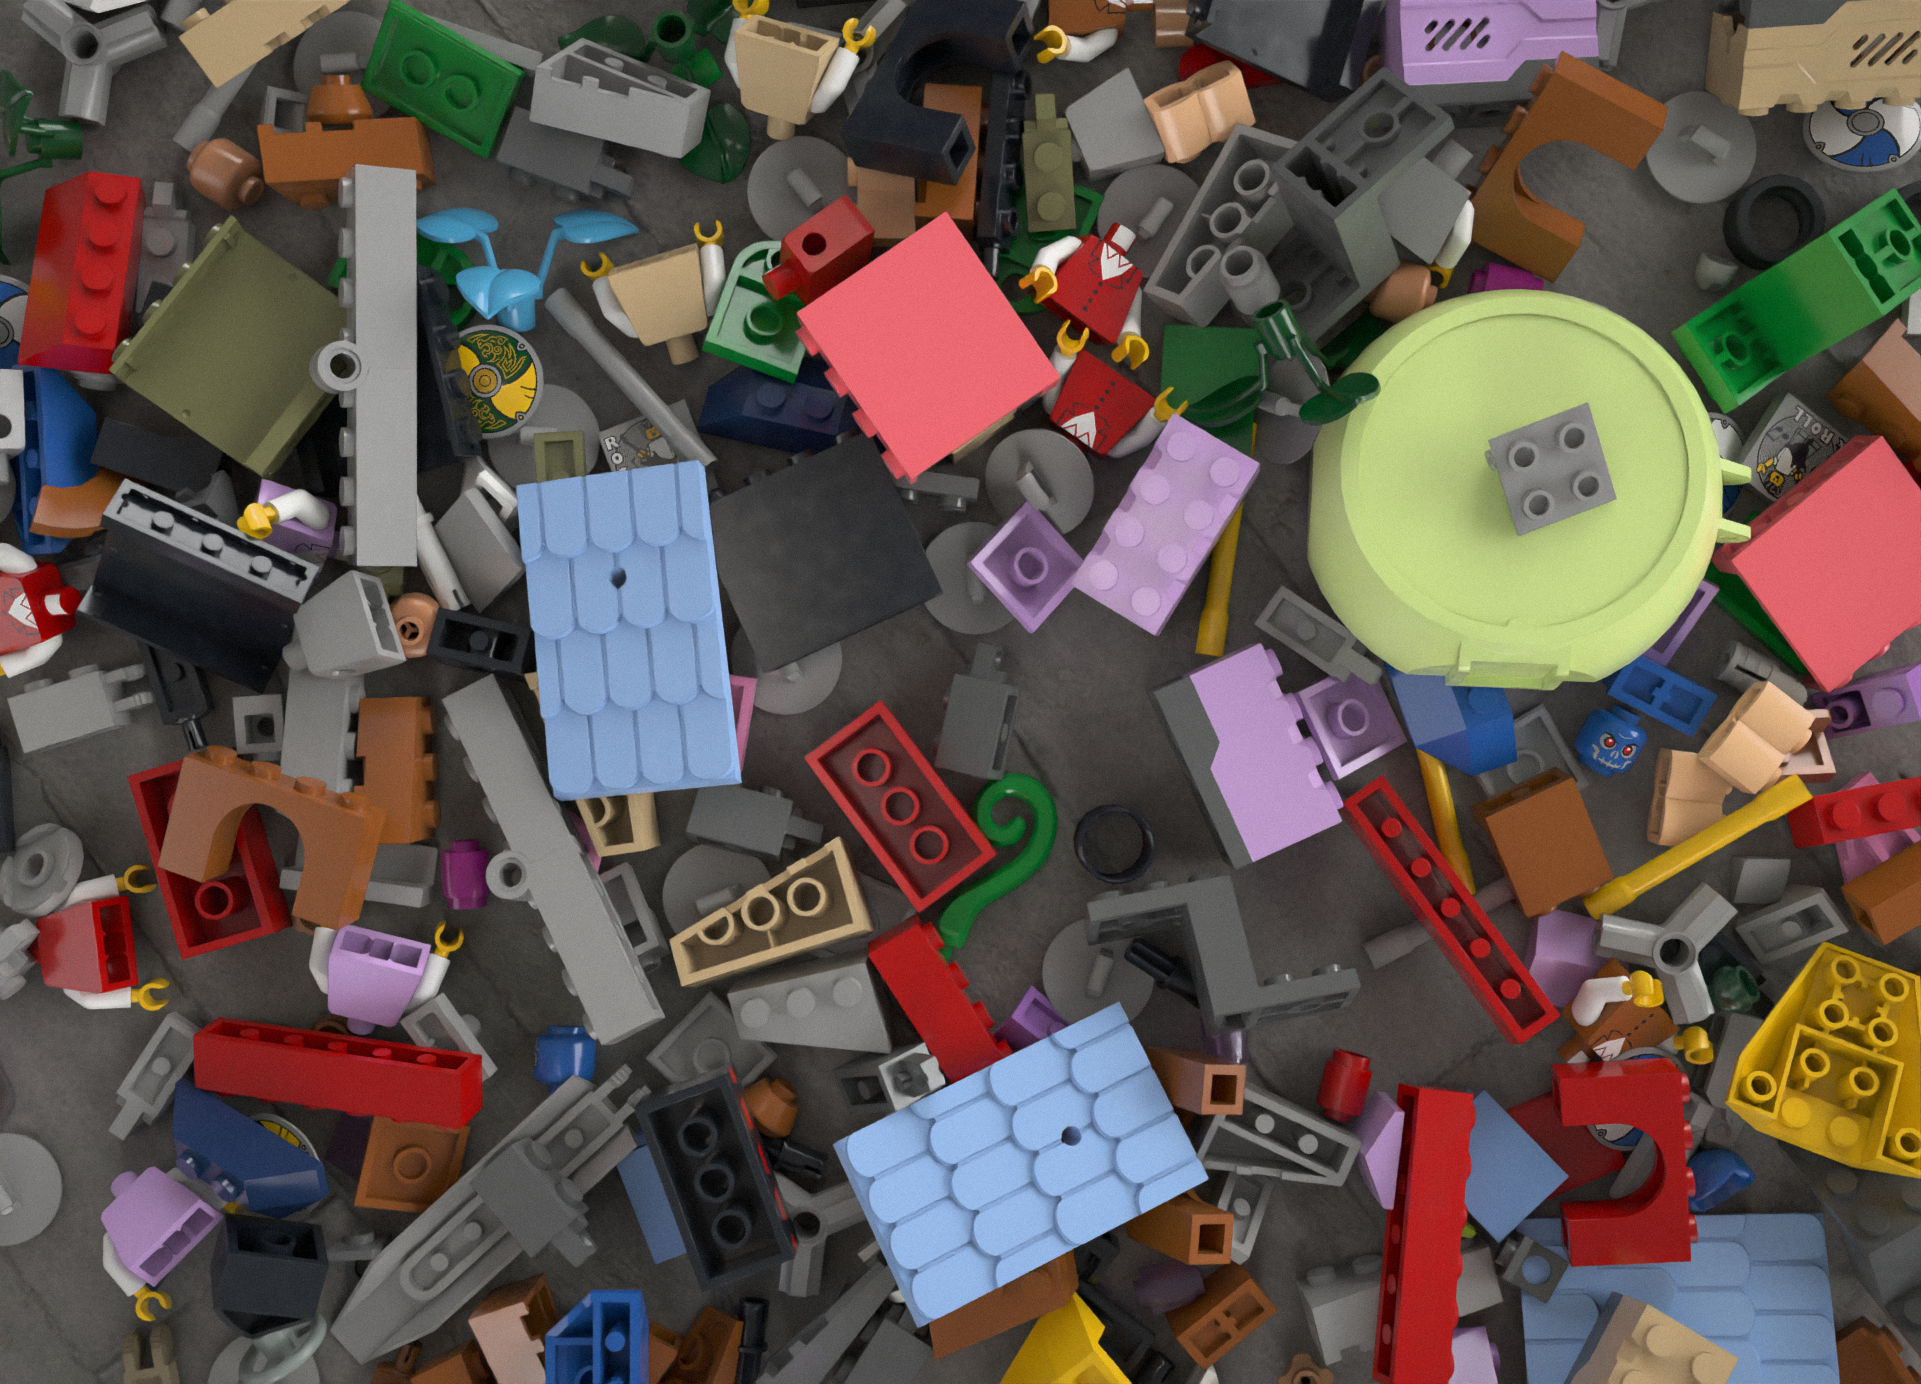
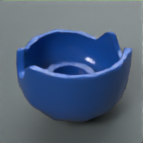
(1717, 1177)

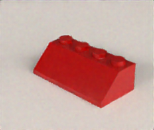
(84, 273)

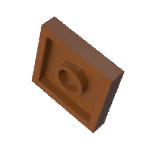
(408, 1165)

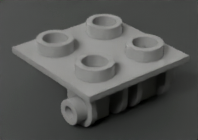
(1551, 469)

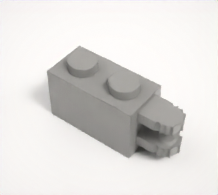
(76, 708)

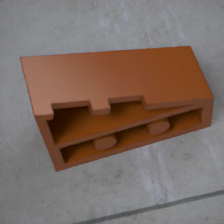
(1007, 1306)

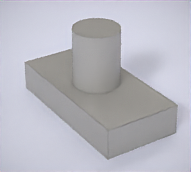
(441, 1027)

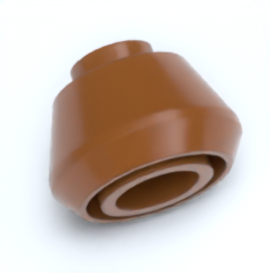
(337, 102)
(773, 1106)

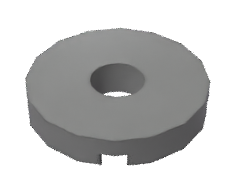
(62, 862)

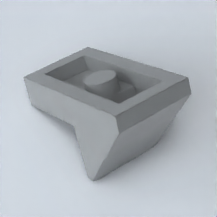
(1795, 923)
(1247, 1200)

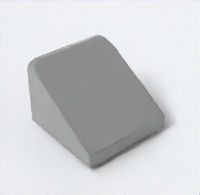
(284, 110)
(1758, 879)

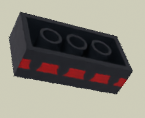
(717, 1177)

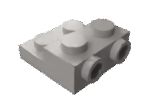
(635, 916)

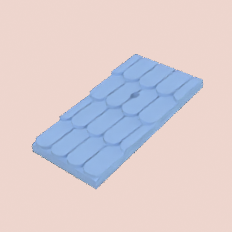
(628, 632)
(984, 1187)
(1751, 1289)

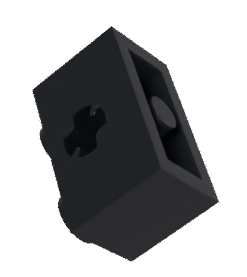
(482, 645)

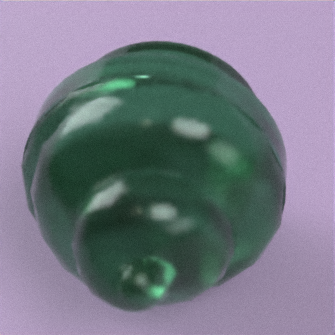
(1733, 989)

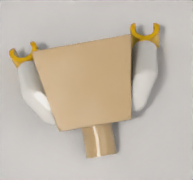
(788, 68)
(664, 293)

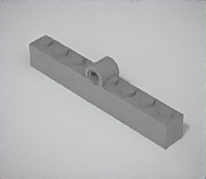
(380, 366)
(553, 862)

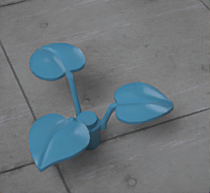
(514, 290)

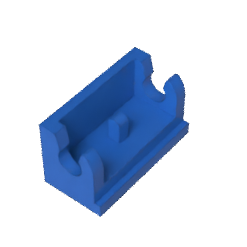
(1661, 693)

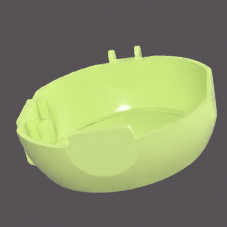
(1417, 526)

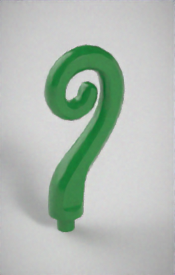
(962, 908)

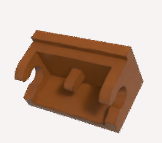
(1221, 1316)

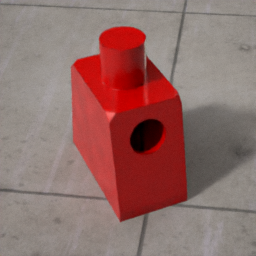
(821, 252)

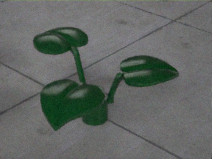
(725, 132)
(43, 137)
(1284, 339)

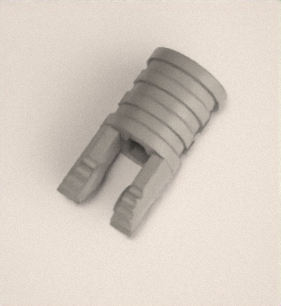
(1764, 668)

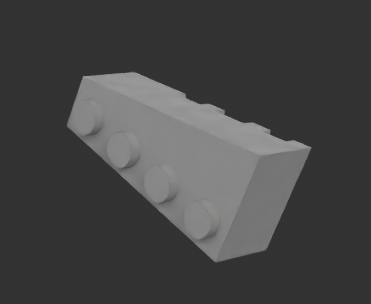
(1232, 209)
(322, 729)
(1345, 1301)

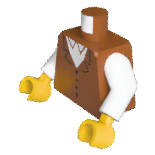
(1084, 27)
(1623, 1014)

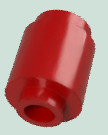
(1344, 1085)

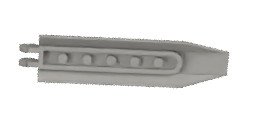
(461, 1241)

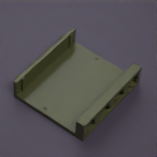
(236, 349)

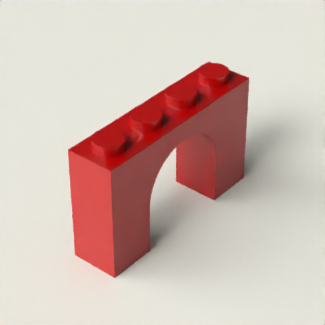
(1655, 1218)

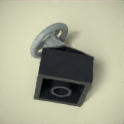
(268, 1285)

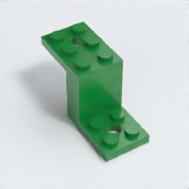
(1805, 302)

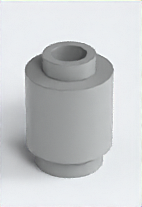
(1248, 279)

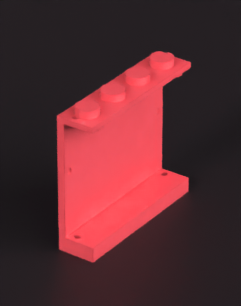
(925, 348)
(1838, 560)

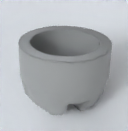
(1714, 272)

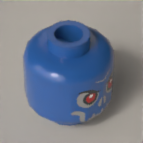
(1610, 740)
(562, 1054)

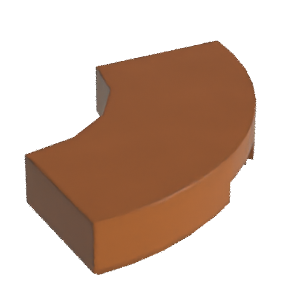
(77, 509)

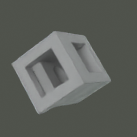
(248, 720)

